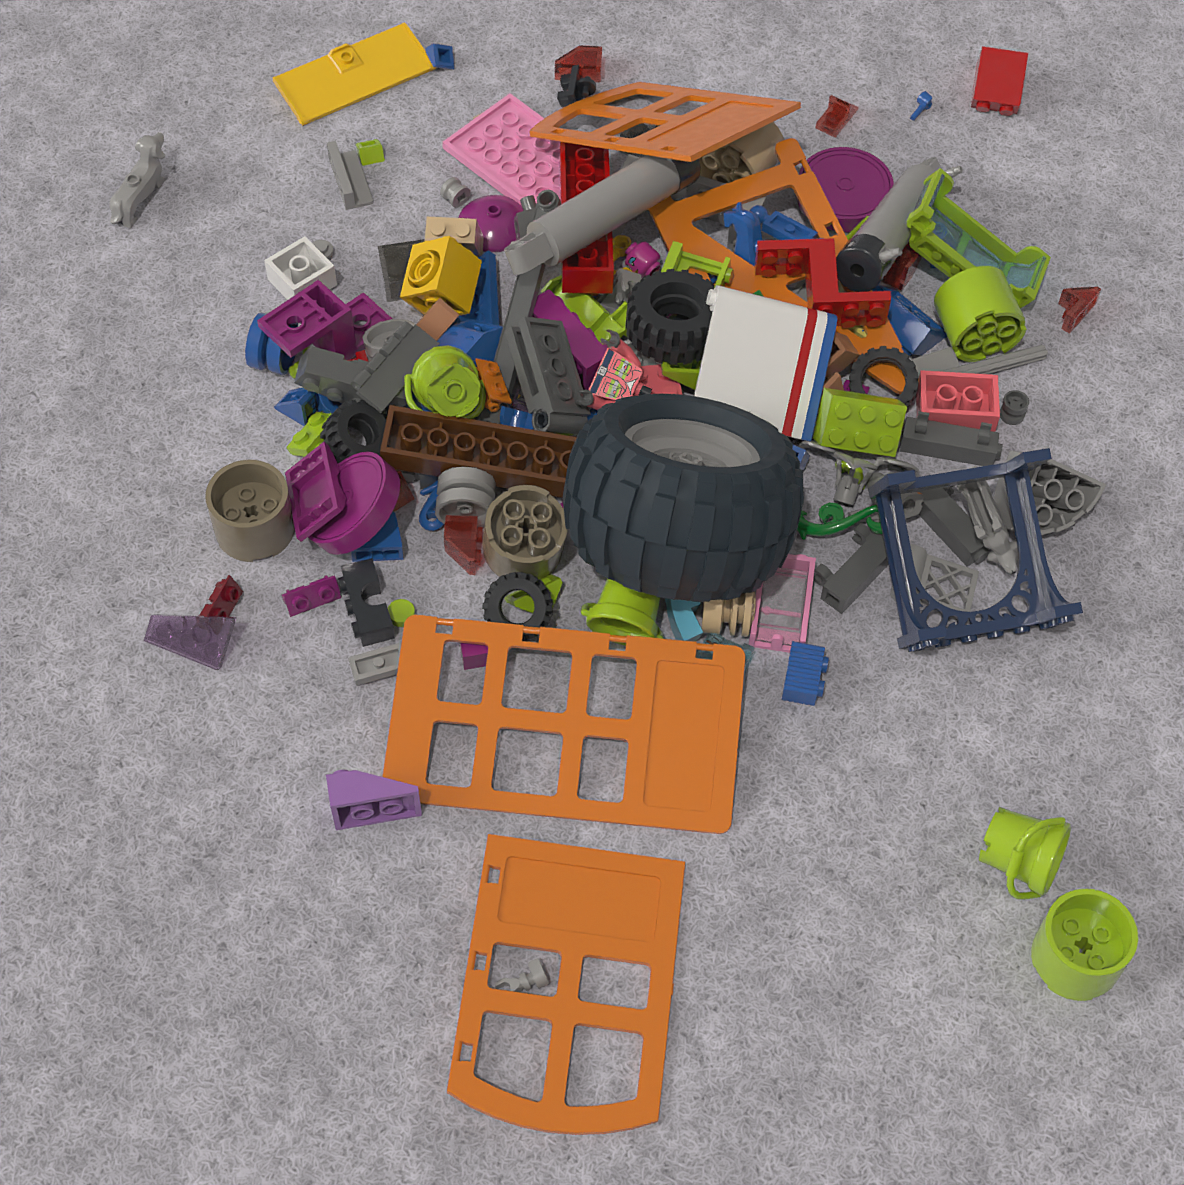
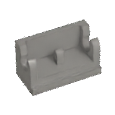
(622, 285)

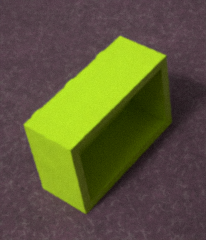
(859, 422)

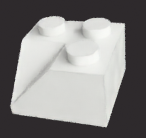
(298, 268)

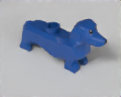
(747, 229)

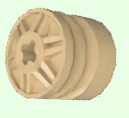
(730, 611)

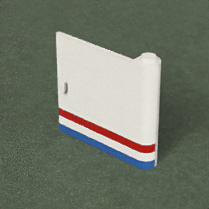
(766, 358)

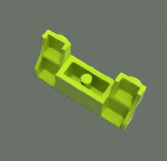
(590, 311)

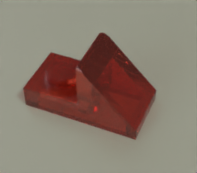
(836, 116)
(1078, 304)

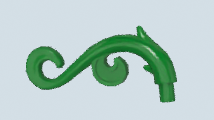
(839, 522)

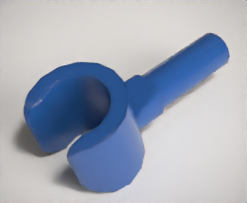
(925, 102)

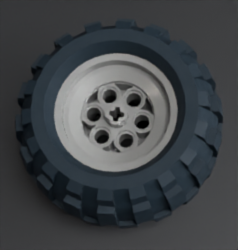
(682, 496)

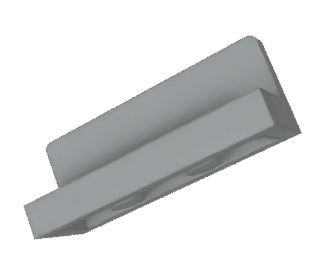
(349, 177)

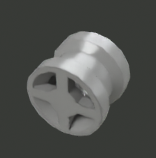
(455, 192)

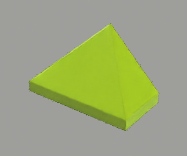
(524, 601)

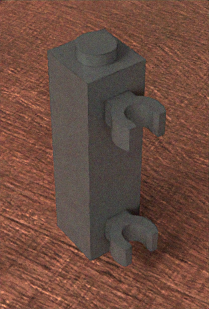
(950, 441)
(952, 525)
(856, 573)

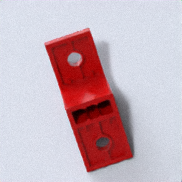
(818, 262)

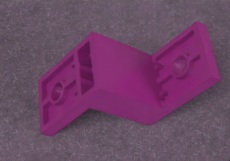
(323, 321)

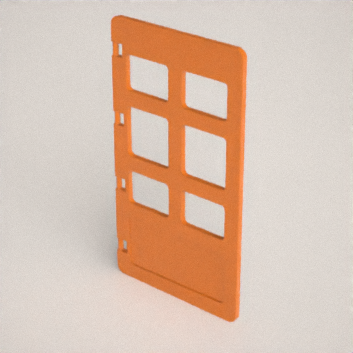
(677, 736)

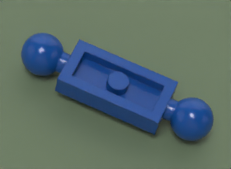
(781, 226)

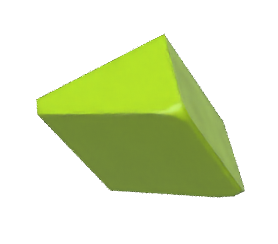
(370, 152)

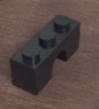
(371, 621)

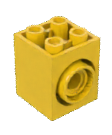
(442, 271)

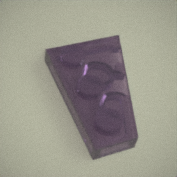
(193, 637)

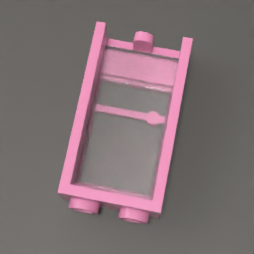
(784, 605)

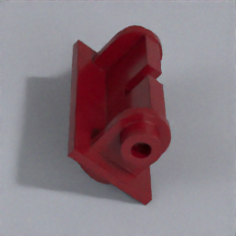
(223, 598)

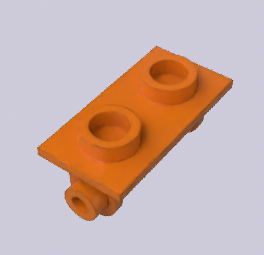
(494, 384)

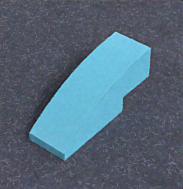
(682, 619)

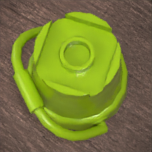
(446, 383)
(623, 612)
(1026, 850)

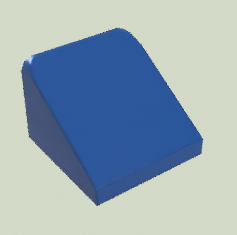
(440, 55)

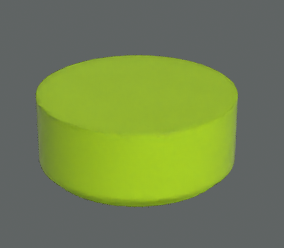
(400, 611)

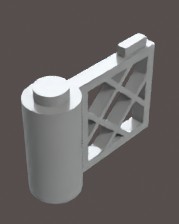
(922, 565)

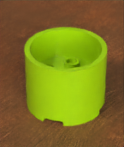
(979, 313)
(1096, 926)

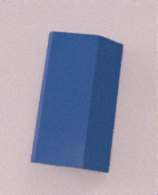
(485, 298)

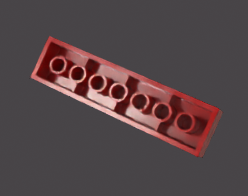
(593, 266)

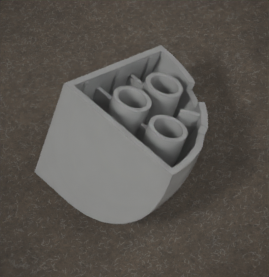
(1058, 494)

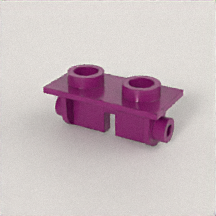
(311, 596)

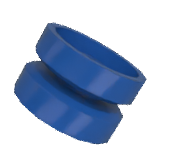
(264, 352)

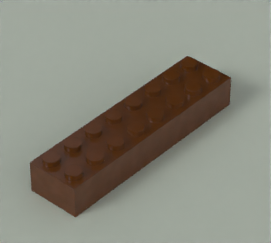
(511, 454)

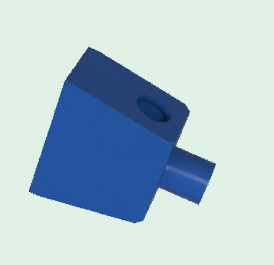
(384, 545)

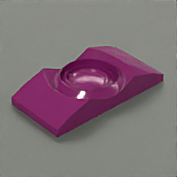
(314, 491)

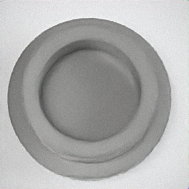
(324, 247)

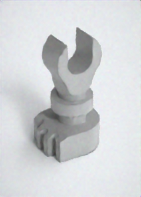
(536, 976)

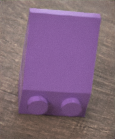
(369, 799)

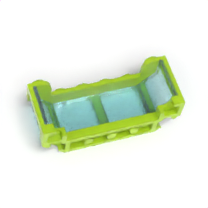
(959, 242)

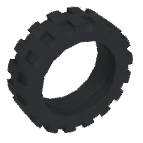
(890, 356)

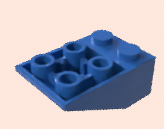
(474, 338)

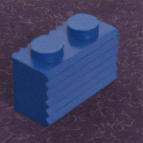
(803, 673)

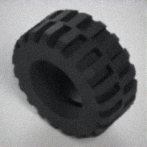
(669, 294)

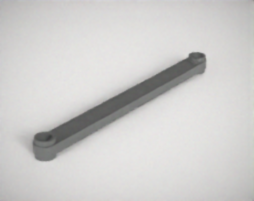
(520, 305)

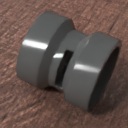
(1014, 407)

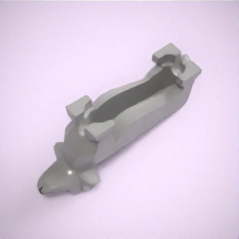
(140, 180)
(990, 525)

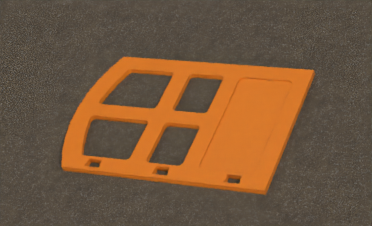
(678, 136)
(579, 907)

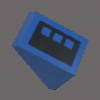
(299, 405)

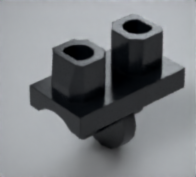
(575, 87)

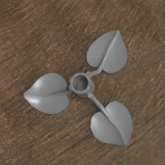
(848, 486)

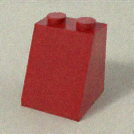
(999, 80)

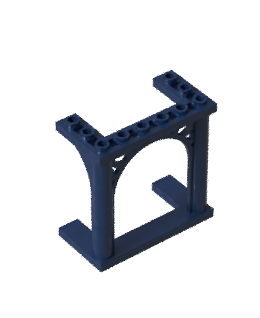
(1044, 601)

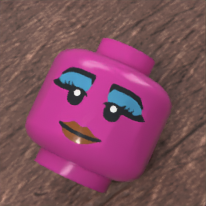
(642, 259)

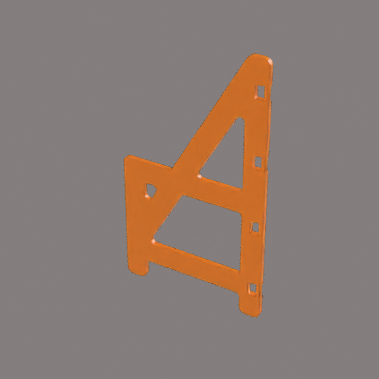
(675, 224)

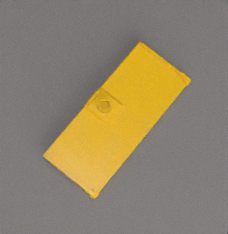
(353, 73)

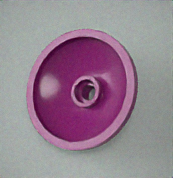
(495, 218)

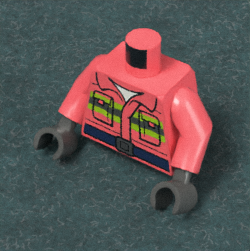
(616, 376)

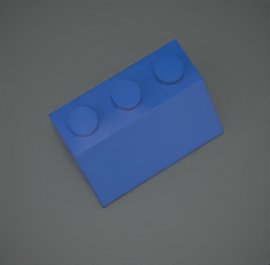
(912, 326)

